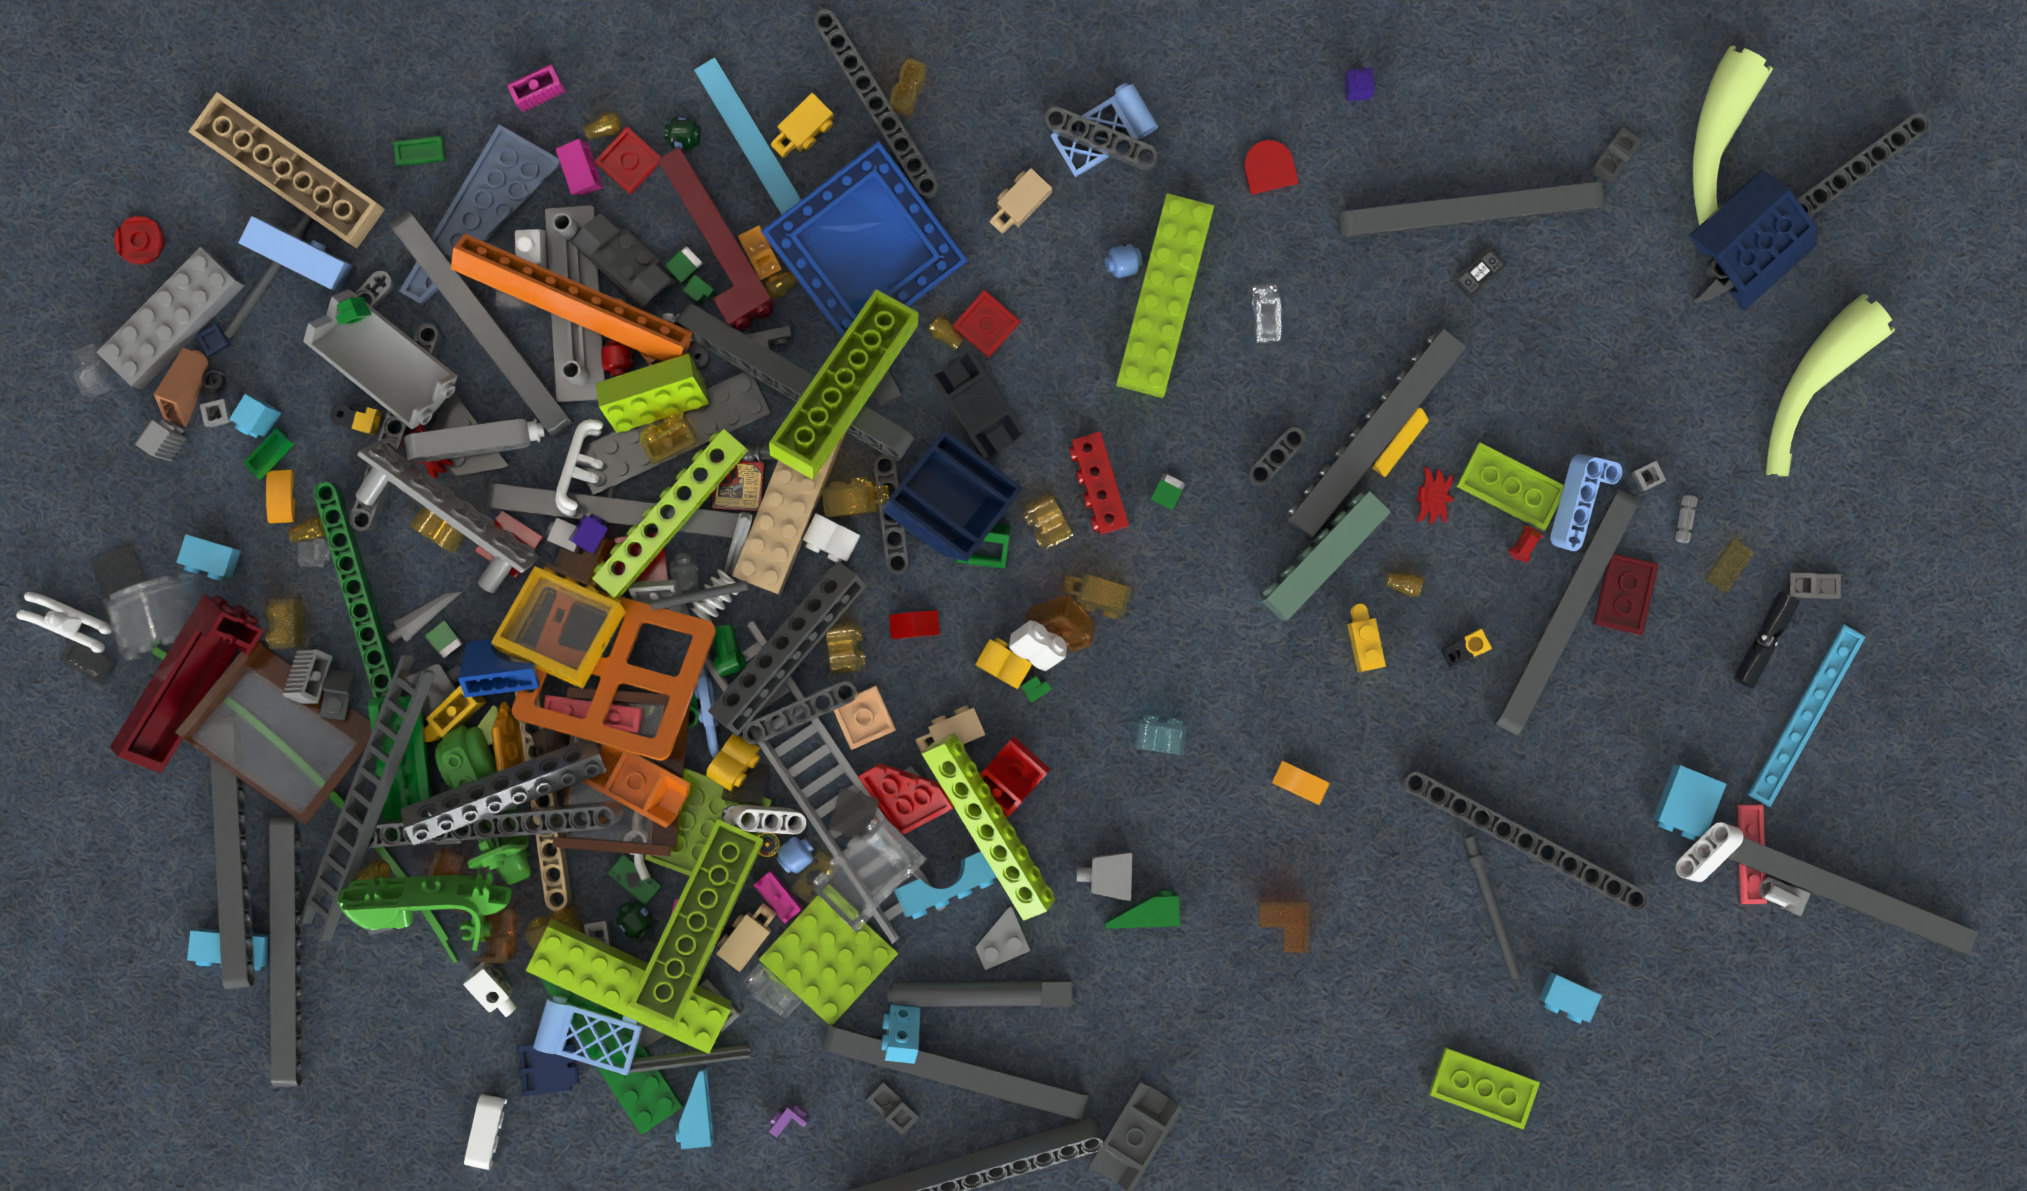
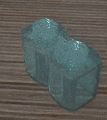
(1160, 736)

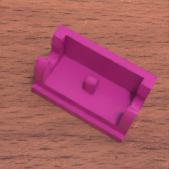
(579, 167)
(778, 896)

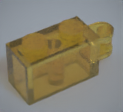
(853, 498)
(1099, 594)

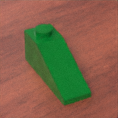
(1154, 911)

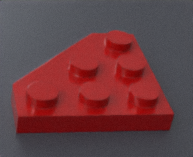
(905, 797)

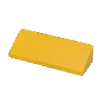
(1400, 442)

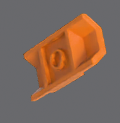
(641, 785)

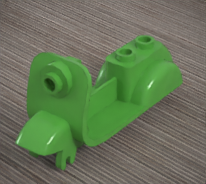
(465, 758)
(391, 901)

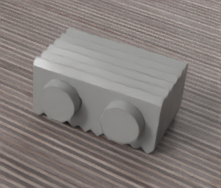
(161, 439)
(307, 676)

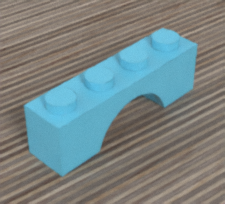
(918, 896)

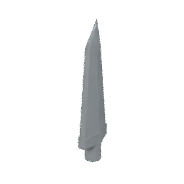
(413, 622)

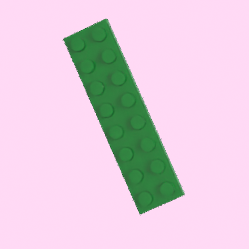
(642, 1094)

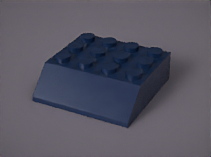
(952, 498)

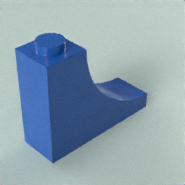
(488, 674)

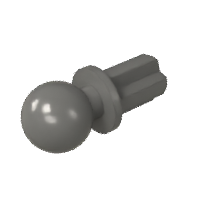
(758, 453)

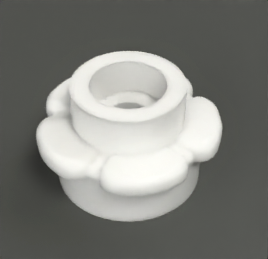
(535, 430)

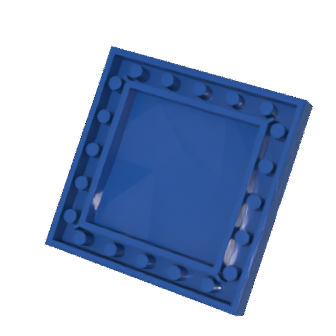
(863, 235)

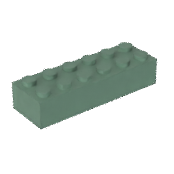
(1325, 556)

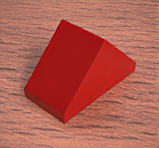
(914, 624)

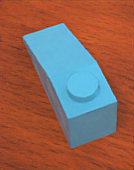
(696, 1125)

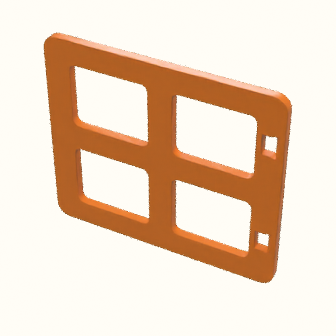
(616, 670)

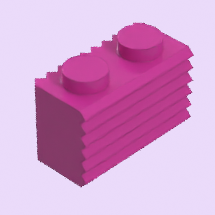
(536, 88)

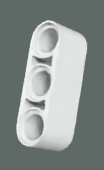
(757, 817)
(1719, 849)
(484, 1131)

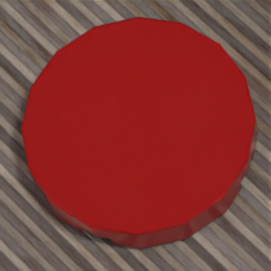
(147, 241)

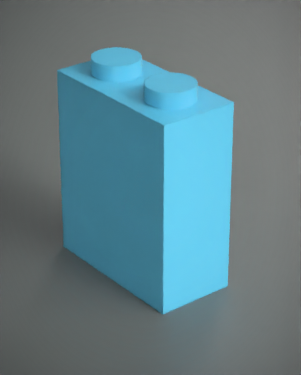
(1688, 802)

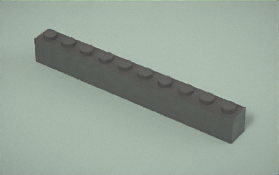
(1376, 433)

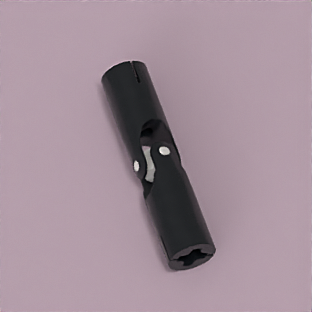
(1772, 629)

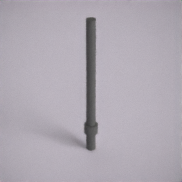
(263, 282)
(1477, 861)

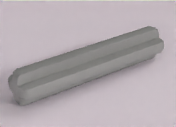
(738, 541)

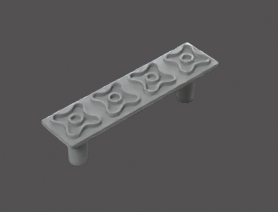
(574, 346)
(460, 514)

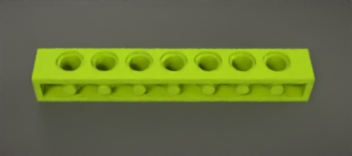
(667, 528)
(989, 826)

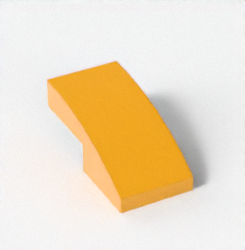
(759, 253)
(279, 496)
(1300, 783)

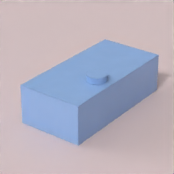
(296, 254)

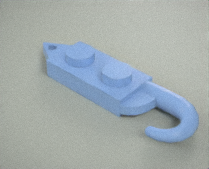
(705, 693)

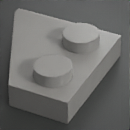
(653, 590)
(1002, 941)

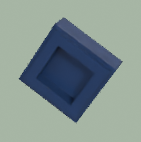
(212, 340)

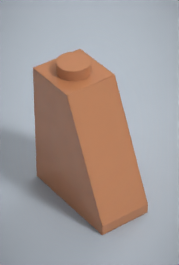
(182, 386)

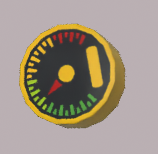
(770, 844)

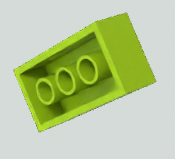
(652, 393)

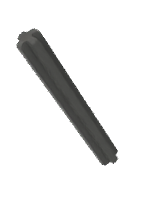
(690, 1058)

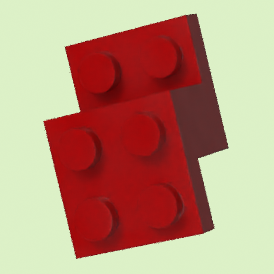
(1013, 775)

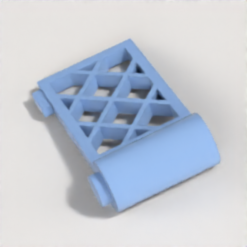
(1134, 118)
(555, 1030)

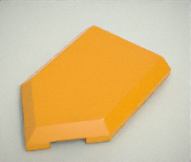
(507, 739)

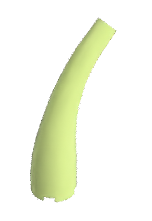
(1726, 104)
(1840, 344)

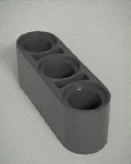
(1283, 447)

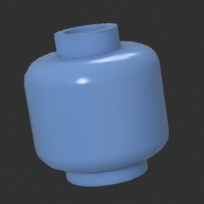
(1123, 260)
(795, 855)

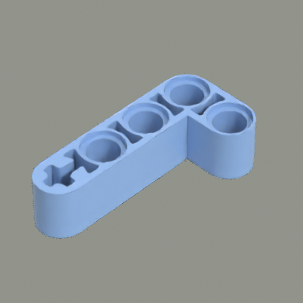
(1579, 498)

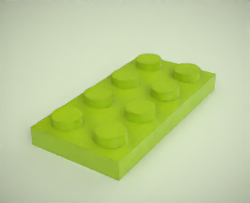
(1511, 486)
(1484, 1088)

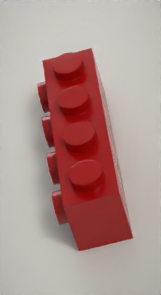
(1099, 483)

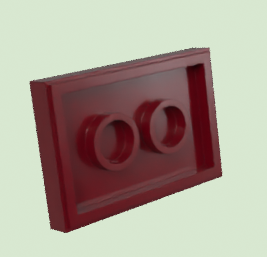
(1626, 594)

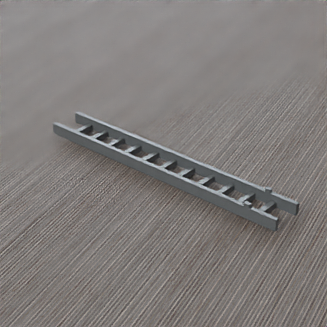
(321, 884)

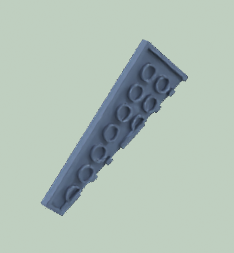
(494, 189)

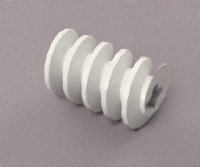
(707, 607)

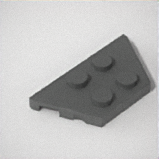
(454, 415)

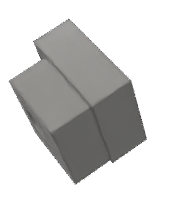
(209, 413)
(1654, 473)
(590, 929)

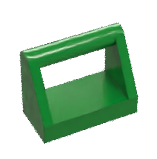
(999, 534)

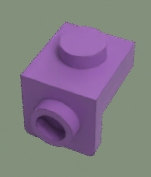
(781, 1119)

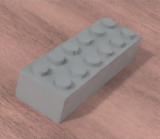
(170, 318)

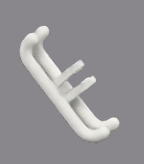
(586, 428)
(65, 621)

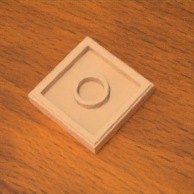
(865, 718)

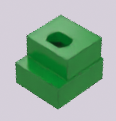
(699, 290)
(352, 311)
(1035, 689)

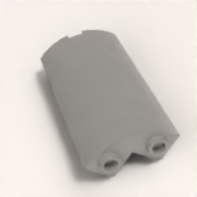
(383, 362)

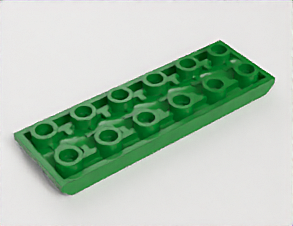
(413, 776)

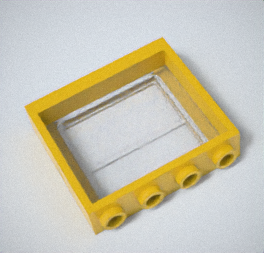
(559, 626)

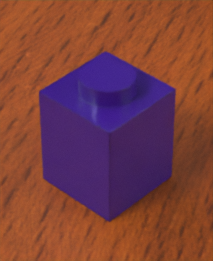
(1359, 84)
(588, 532)

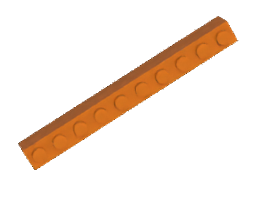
(569, 299)

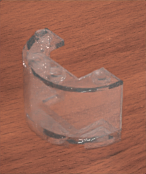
(152, 612)
(867, 872)

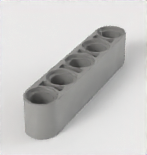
(467, 441)

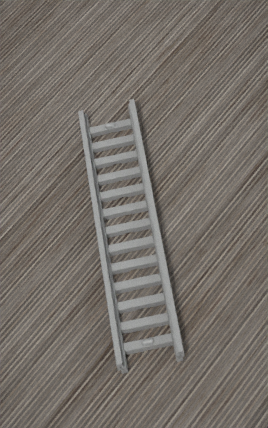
(788, 775)

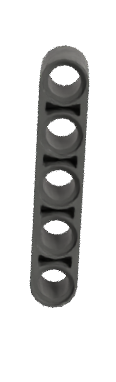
(1092, 129)
(890, 527)
(789, 717)

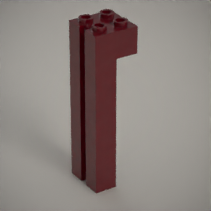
(748, 296)
(184, 679)

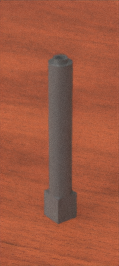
(982, 993)

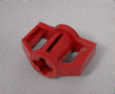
(1525, 544)

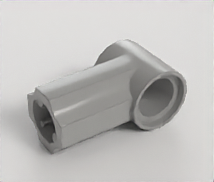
(1786, 896)

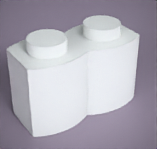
(831, 538)
(1038, 645)

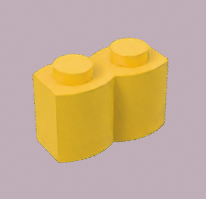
(1003, 663)
(732, 762)

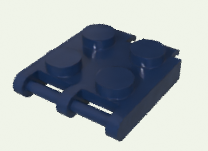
(547, 1071)

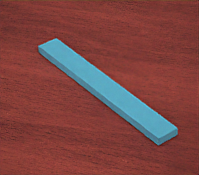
(747, 135)
(1806, 715)

